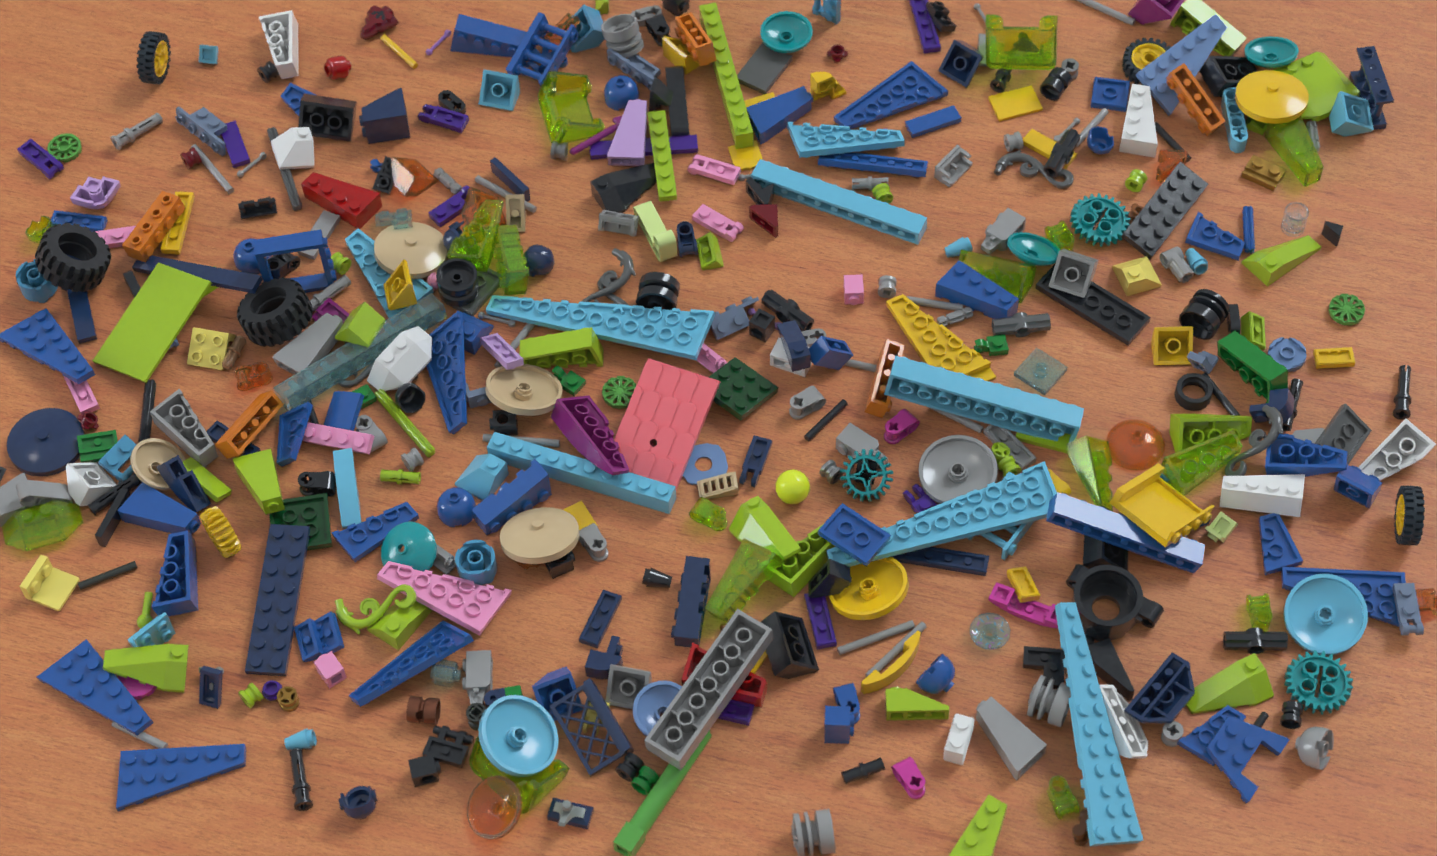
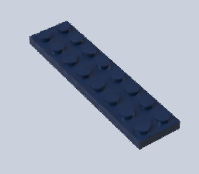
(277, 600)

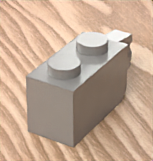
(998, 232)
(855, 439)
(478, 675)

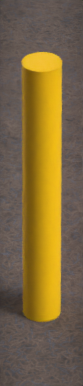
(399, 51)

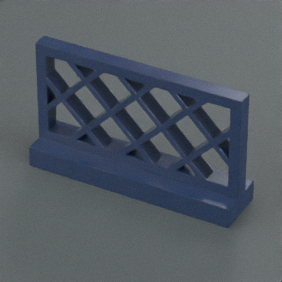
(603, 714)

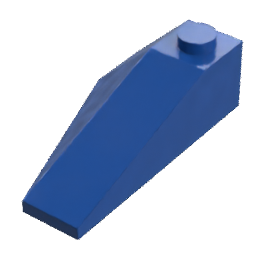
(1294, 456)

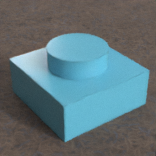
(208, 54)

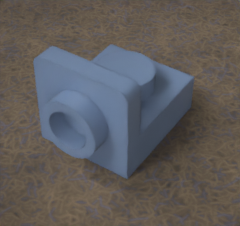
(1202, 361)

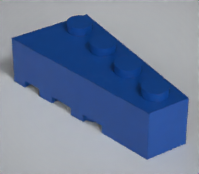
(485, 37)
(976, 291)
(513, 498)
(178, 580)

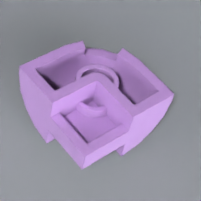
(95, 193)

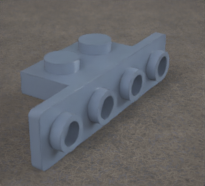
(634, 66)
(204, 126)
(731, 320)

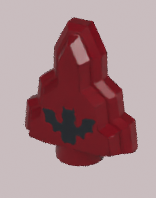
(378, 21)

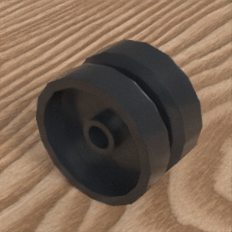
(457, 282)
(658, 290)

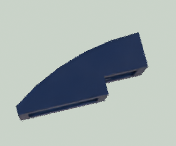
(184, 484)

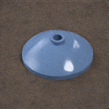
(652, 702)

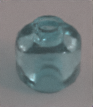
(445, 673)

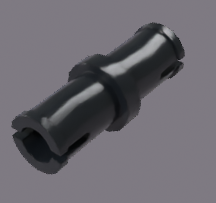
(863, 770)

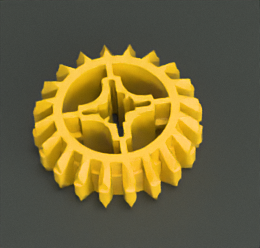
(220, 532)

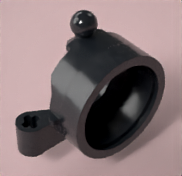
(1115, 585)

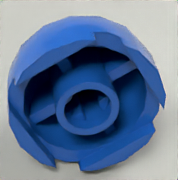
(619, 91)
(245, 257)
(455, 507)
(937, 676)

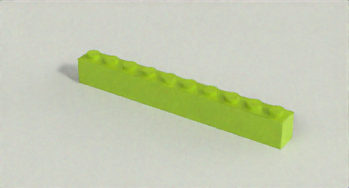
(727, 77)

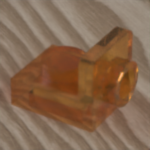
(1427, 600)

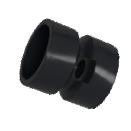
(1055, 83)

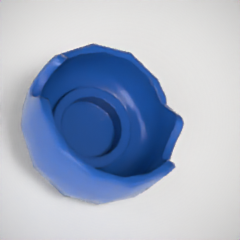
(1099, 140)

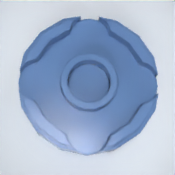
(1288, 353)

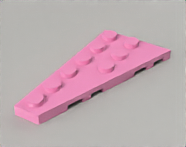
(450, 596)

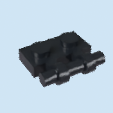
(448, 751)

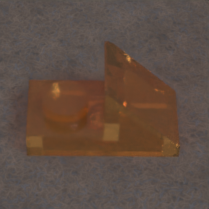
(563, 24)
(1169, 160)

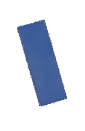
(933, 121)
(94, 222)

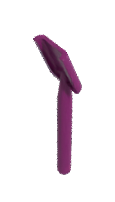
(606, 132)

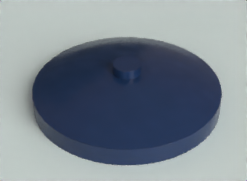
(44, 442)

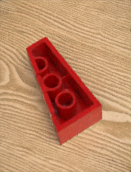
(349, 201)
(751, 690)

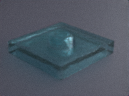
(1040, 371)

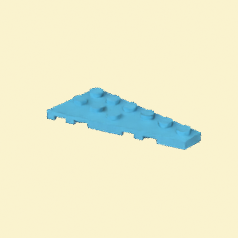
(840, 139)
(363, 252)

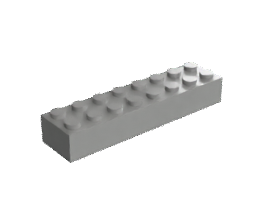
(708, 689)

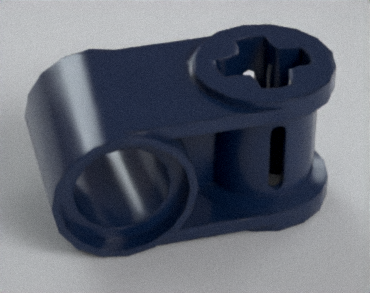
(686, 242)

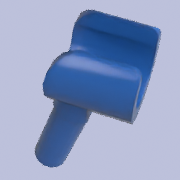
(376, 165)

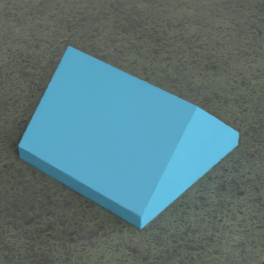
(499, 90)

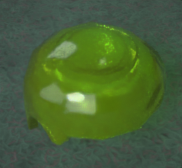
(37, 229)

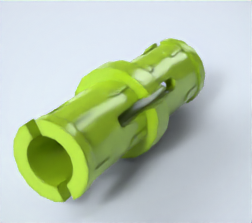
(400, 476)

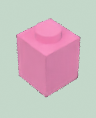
(853, 289)
(330, 669)

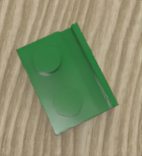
(96, 445)

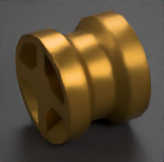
(290, 694)

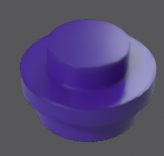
(271, 689)

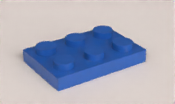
(854, 534)

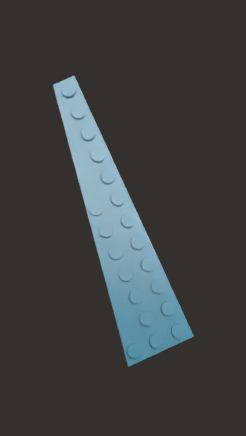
(646, 328)
(993, 508)
(1106, 789)

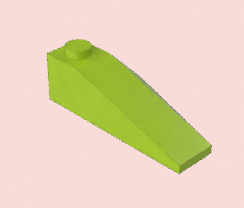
(1278, 260)
(1195, 428)
(399, 623)
(154, 664)
(1237, 685)

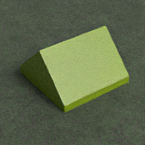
(361, 326)

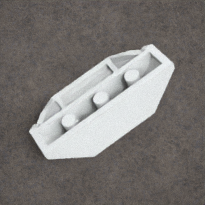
(401, 360)
(1126, 730)

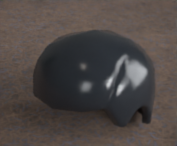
(410, 398)

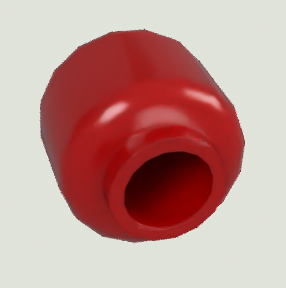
(337, 67)

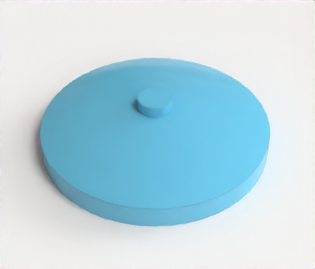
(1325, 614)
(518, 736)

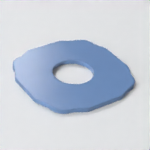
(709, 451)

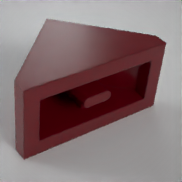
(766, 217)

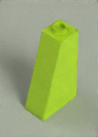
(261, 479)

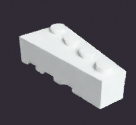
(1139, 125)
(1264, 493)

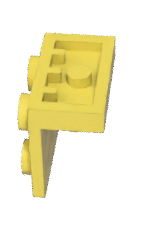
(208, 348)
(48, 584)

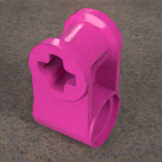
(900, 426)
(910, 777)

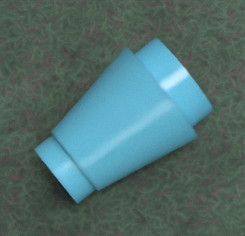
(955, 248)
(1196, 262)
(304, 740)

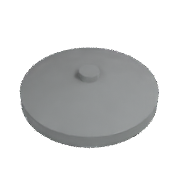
(956, 467)

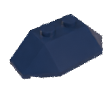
(1164, 693)

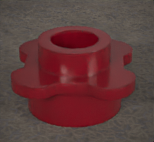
(837, 53)
(88, 420)

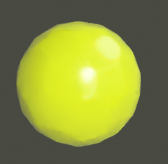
(792, 486)

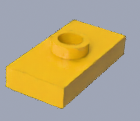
(1334, 357)
(1023, 584)

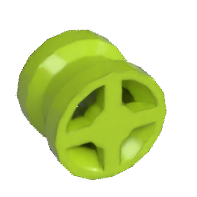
(1136, 180)
(882, 193)
(341, 263)
(1000, 451)
(1008, 465)
(250, 695)

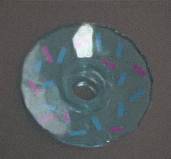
(993, 624)

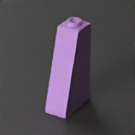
(630, 137)

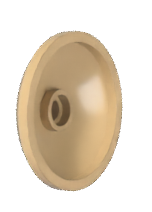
(149, 455)

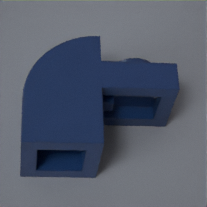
(1280, 399)
(599, 662)

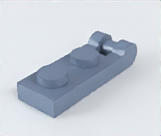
(1407, 608)

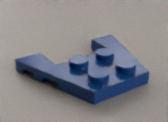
(1235, 745)

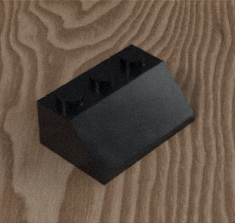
(328, 116)
(1102, 553)
(790, 648)

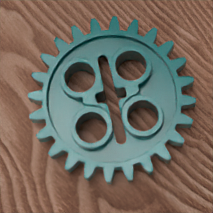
(1089, 211)
(1337, 686)

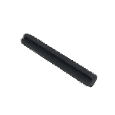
(147, 406)

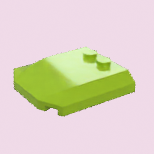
(1322, 82)

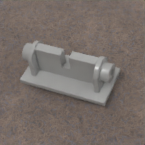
(444, 561)

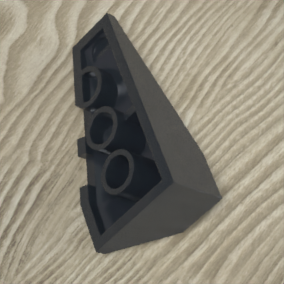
(621, 188)

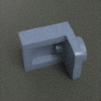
(476, 397)

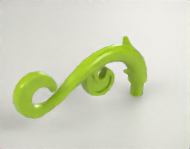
(377, 610)

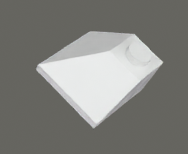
(294, 149)
(87, 482)

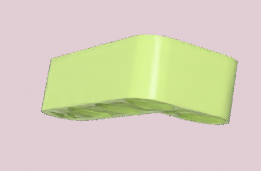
(661, 241)

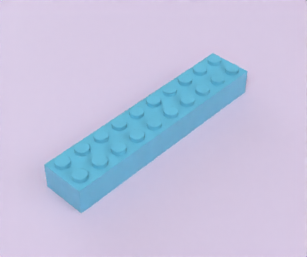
(982, 400)

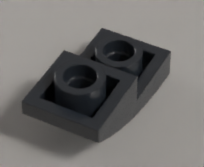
(939, 16)
(384, 179)

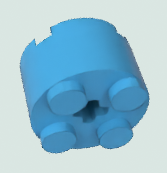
(33, 284)
(476, 562)

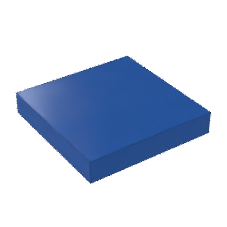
(1110, 94)

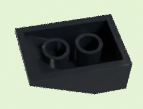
(1225, 72)

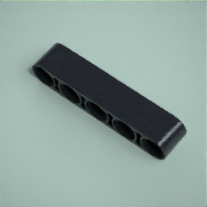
(678, 106)

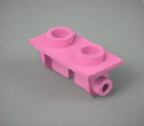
(710, 359)

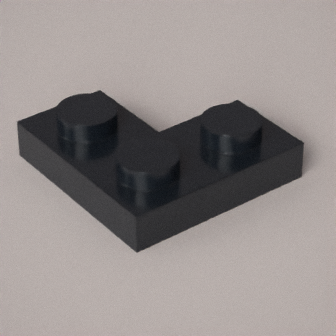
(1048, 660)

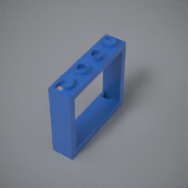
(295, 243)

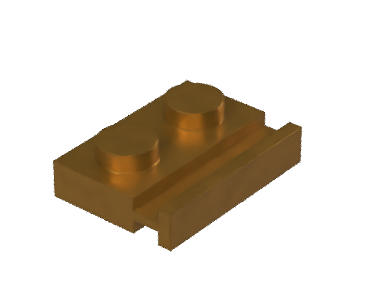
(1263, 173)

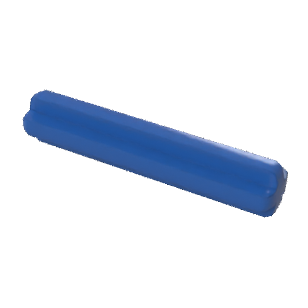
(1248, 229)

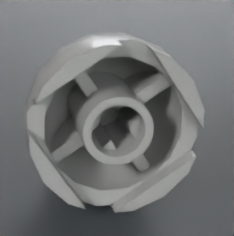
(1314, 746)

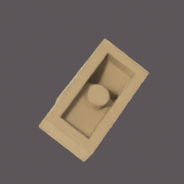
(516, 211)

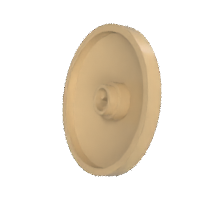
(418, 245)
(523, 390)
(539, 535)

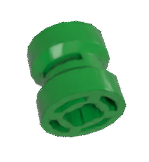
(644, 780)

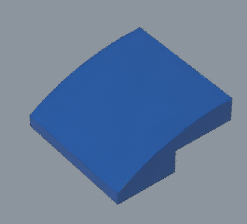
(344, 410)
(318, 637)

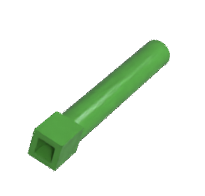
(633, 833)

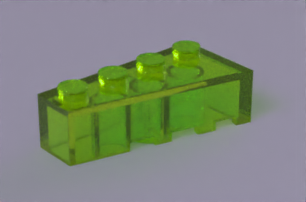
(1296, 149)
(1197, 463)
(742, 579)

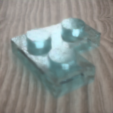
(400, 219)

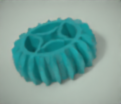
(849, 477)

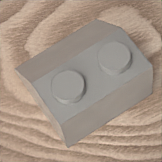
(1073, 273)

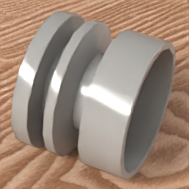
(623, 34)
(1049, 701)
(813, 833)

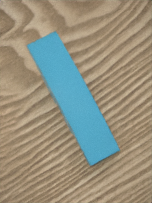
(347, 487)

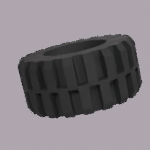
(68, 272)
(275, 312)

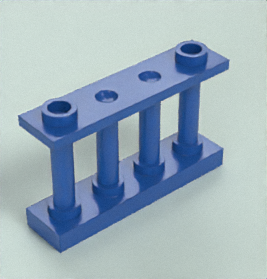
(532, 39)

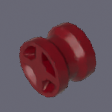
(191, 158)

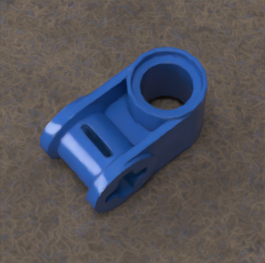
(847, 696)

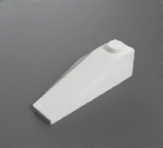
(1399, 450)

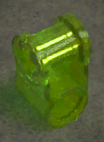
(1060, 236)
(709, 514)
(1259, 608)
(1063, 801)

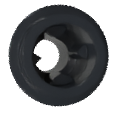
(655, 578)

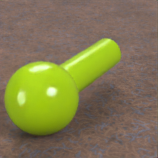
(145, 618)

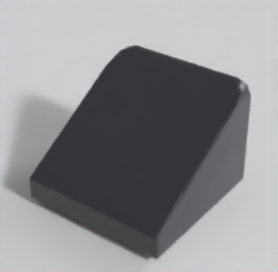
(1332, 232)
(873, 466)

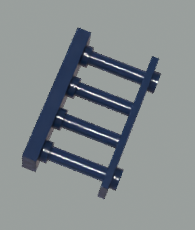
(1372, 84)

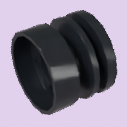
(1205, 313)

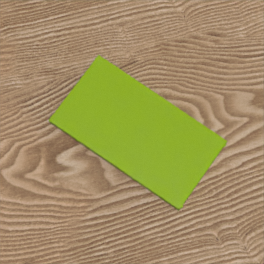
(152, 322)

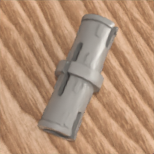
(868, 183)

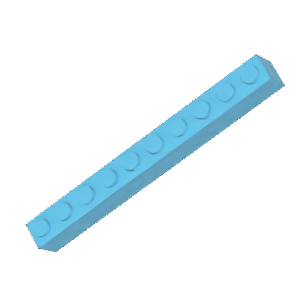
(841, 202)
(583, 473)

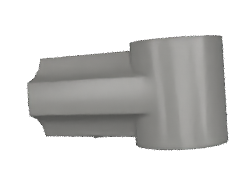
(1175, 262)

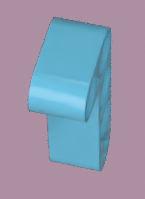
(1235, 121)

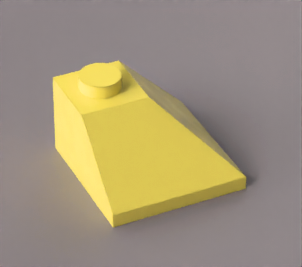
(1136, 276)

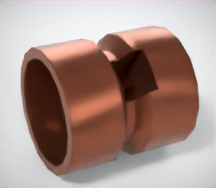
(423, 710)

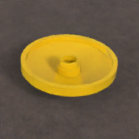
(1271, 96)
(872, 590)

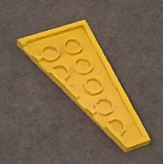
(933, 341)

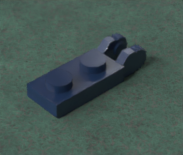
(755, 459)

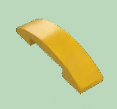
(877, 681)

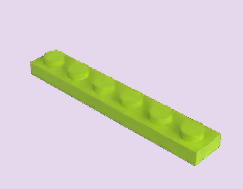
(662, 155)

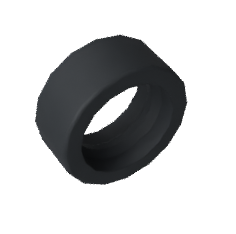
(1190, 403)

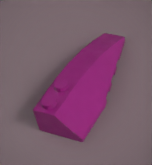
(589, 433)

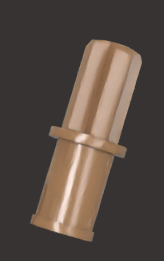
(233, 352)

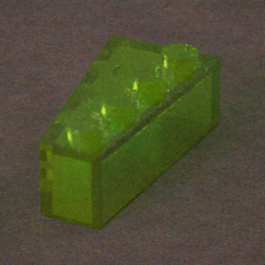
(510, 261)

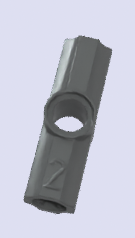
(1021, 324)

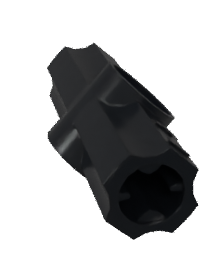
(1062, 153)
(787, 310)
(1255, 640)

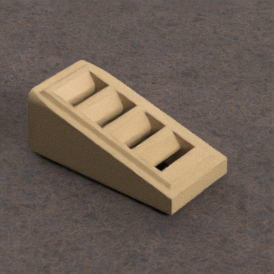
(726, 491)

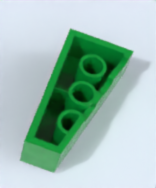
(1252, 364)

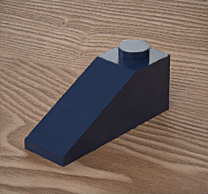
(794, 345)

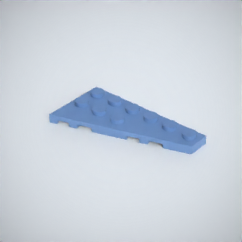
(1191, 50)

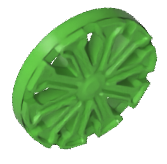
(65, 147)
(1346, 309)
(618, 392)

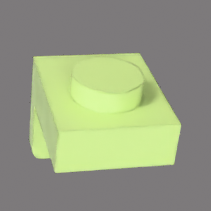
(1221, 527)

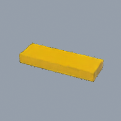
(1042, 145)

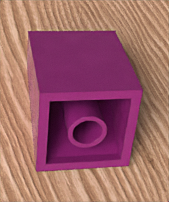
(1154, 10)

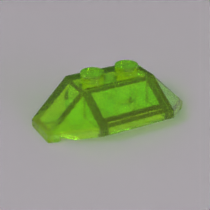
(42, 525)

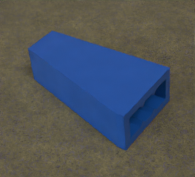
(772, 114)
(157, 511)

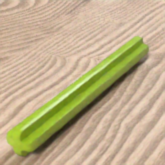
(405, 423)

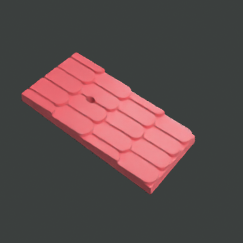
(666, 408)

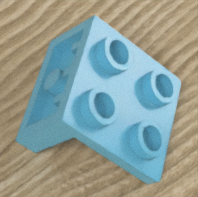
(154, 633)

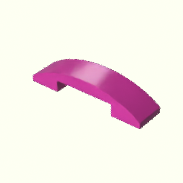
(1031, 611)

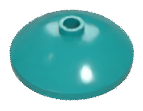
(786, 32)
(1271, 52)
(1033, 249)
(418, 543)

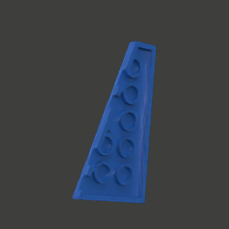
(897, 93)
(48, 344)
(448, 371)
(1373, 585)
(425, 652)
(84, 680)
(170, 769)

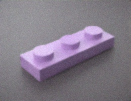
(502, 351)

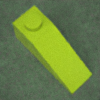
(909, 705)

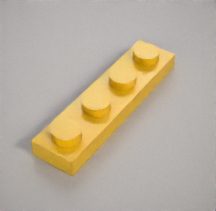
(174, 239)

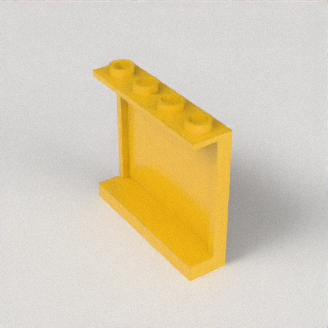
(1159, 507)

